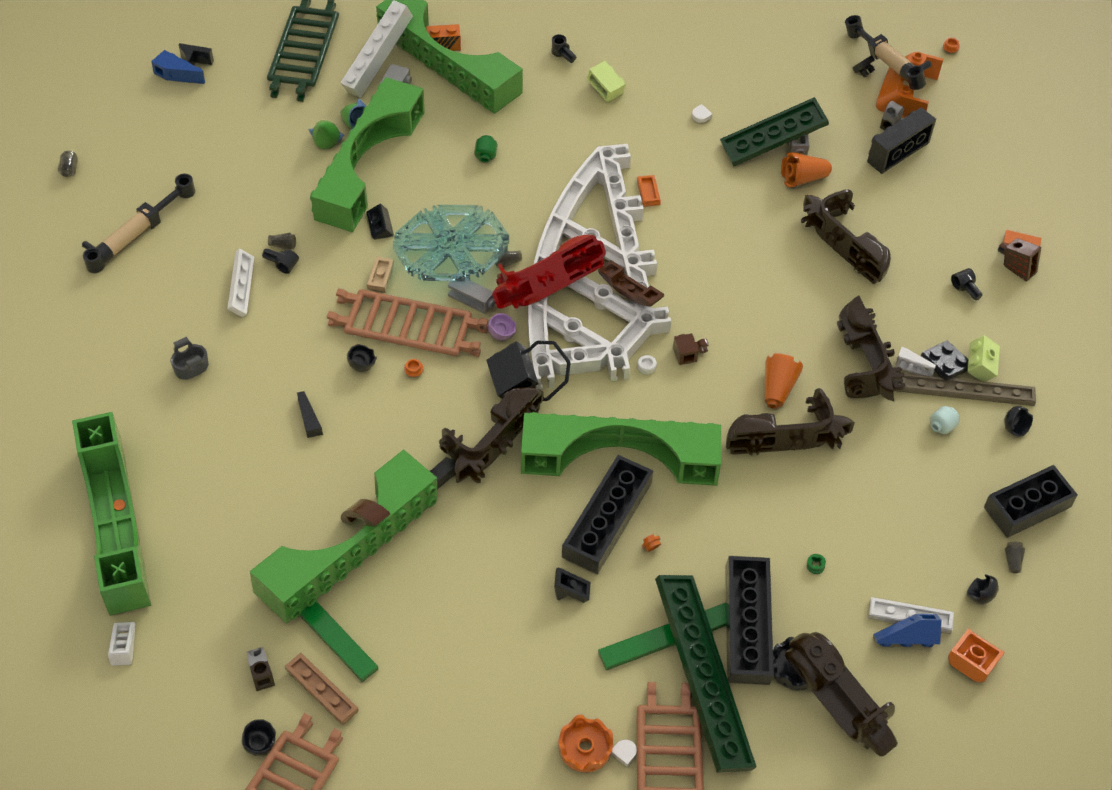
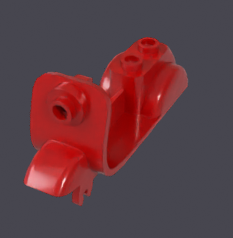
(563, 267)

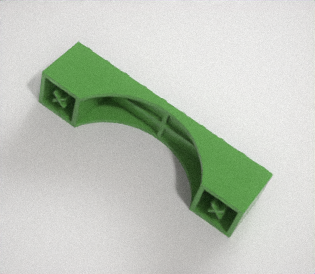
(485, 78)
(392, 113)
(685, 448)
(118, 545)
(296, 578)

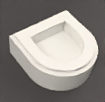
(701, 114)
(624, 751)

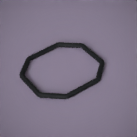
(567, 367)

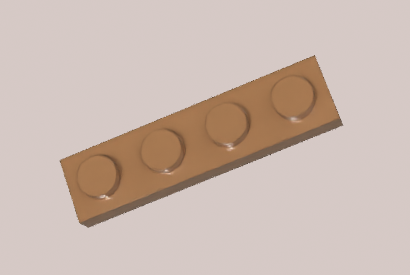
(321, 688)

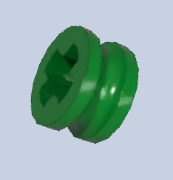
(817, 558)

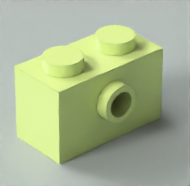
(606, 81)
(983, 358)

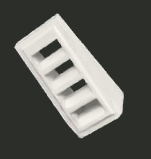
(914, 363)
(117, 653)

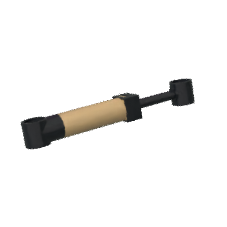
(880, 49)
(145, 218)

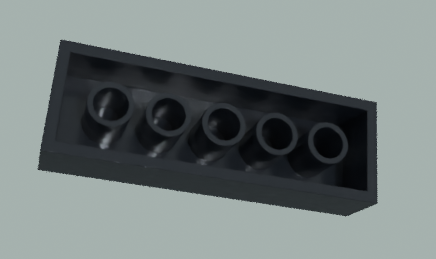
(607, 514)
(749, 620)

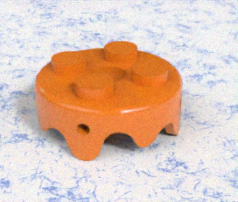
(590, 731)

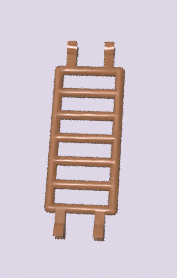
(356, 300)
(296, 738)
(643, 749)

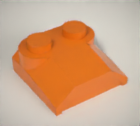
(974, 656)

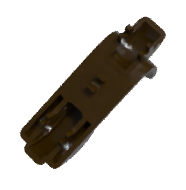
(862, 252)
(861, 332)
(509, 423)
(762, 434)
(840, 693)

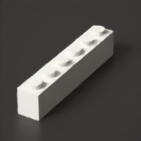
(376, 49)

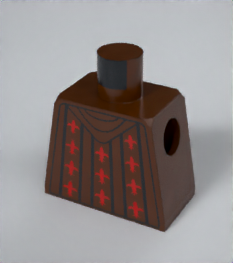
(1021, 258)

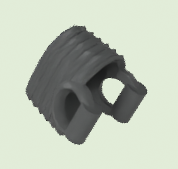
(190, 361)

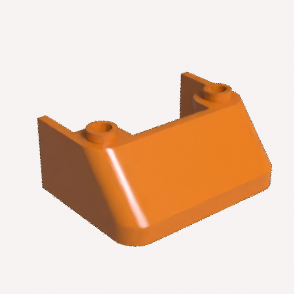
(902, 94)

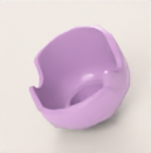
(501, 327)

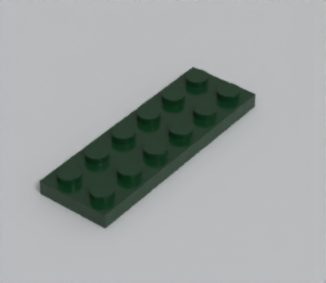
(774, 131)

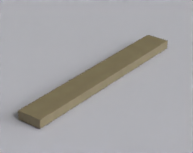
(969, 389)

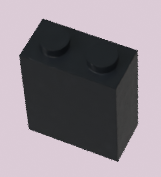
(511, 369)

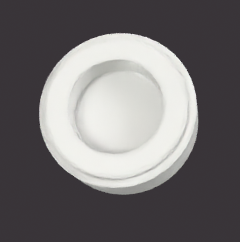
(647, 364)

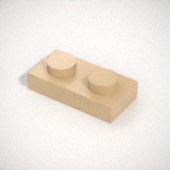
(380, 274)

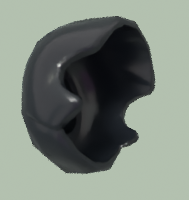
(361, 358)
(1018, 421)
(983, 590)
(258, 737)

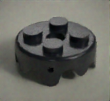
(783, 671)

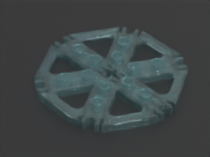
(460, 239)

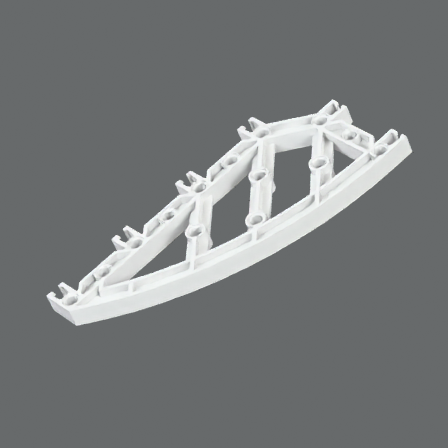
(603, 168)

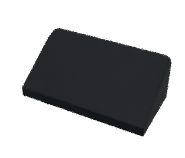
(379, 222)
(444, 471)

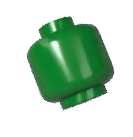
(485, 148)

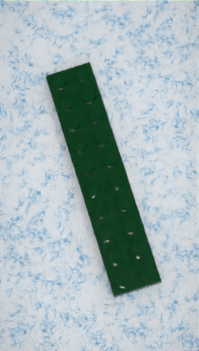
(705, 674)

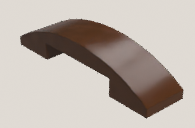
(628, 287)
(365, 509)

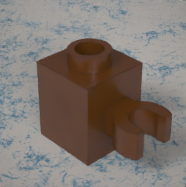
(687, 349)

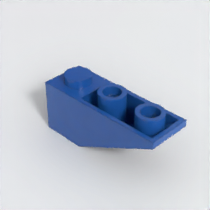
(176, 69)
(916, 629)

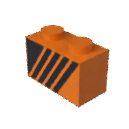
(446, 35)

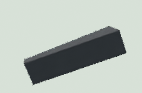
(309, 417)

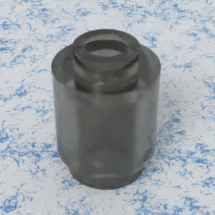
(68, 163)

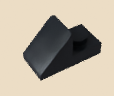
(196, 54)
(571, 585)

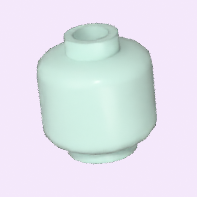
(944, 420)

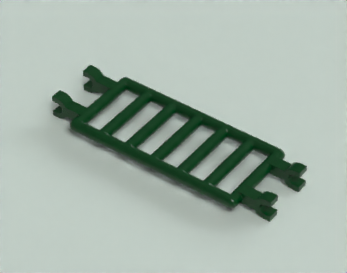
(275, 65)

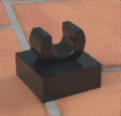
(864, 66)

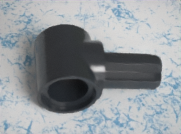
(561, 48)
(283, 260)
(966, 281)

